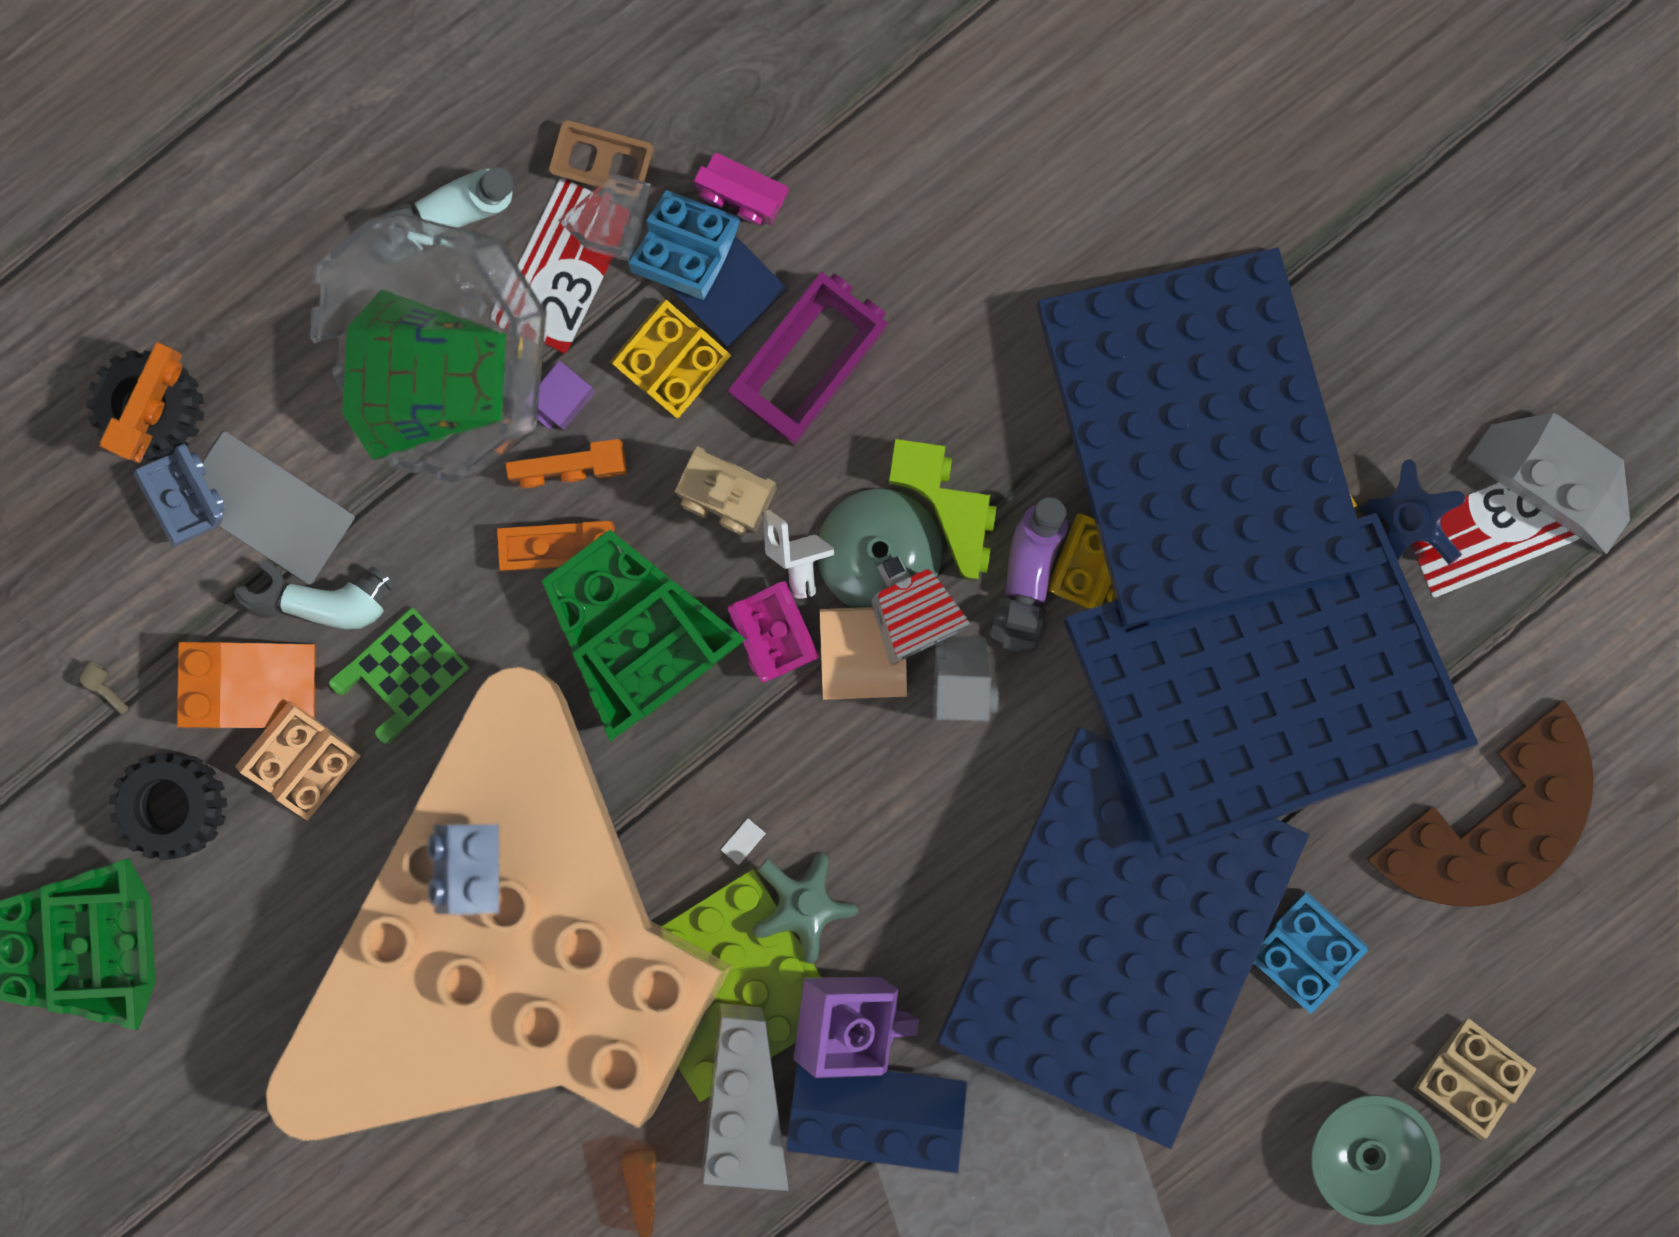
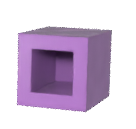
(562, 396)

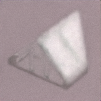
(610, 217)

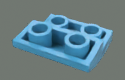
(684, 244)
(1309, 951)

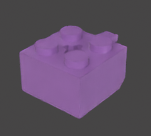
(849, 1026)

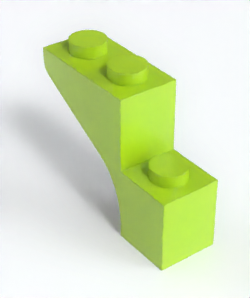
(960, 513)

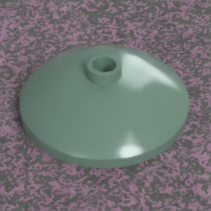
(869, 519)
(1395, 1180)

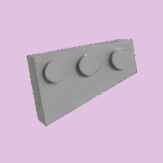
(963, 680)

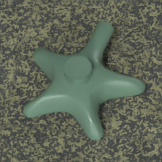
(802, 905)

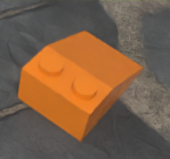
(243, 683)

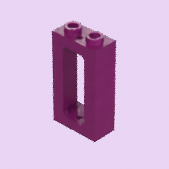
(822, 293)

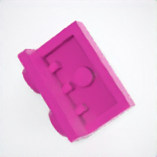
(741, 188)
(773, 632)

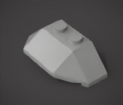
(1559, 474)

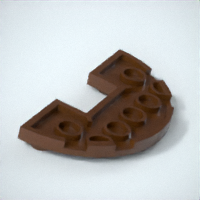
(1516, 841)

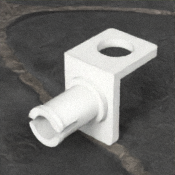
(794, 555)

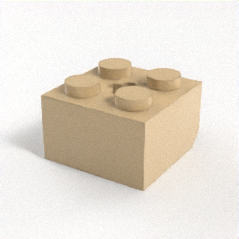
(724, 491)

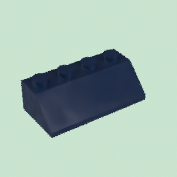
(880, 1119)

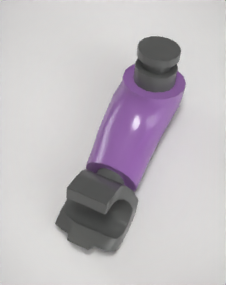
(1029, 568)

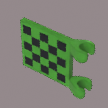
(407, 669)

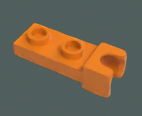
(128, 435)
(604, 459)
(546, 545)

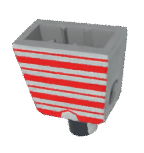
(913, 611)

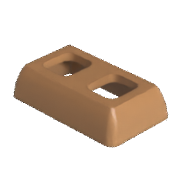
(607, 145)

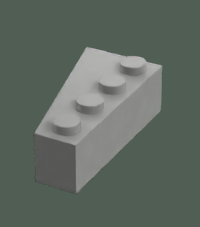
(742, 1116)

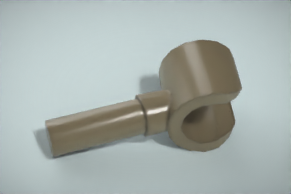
(93, 679)

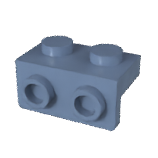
(180, 495)
(464, 869)

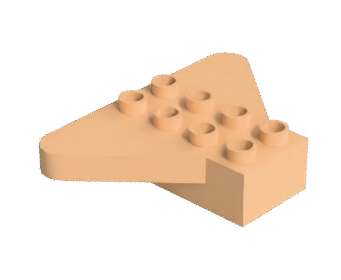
(512, 1001)

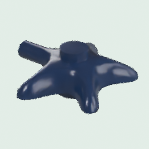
(1415, 514)

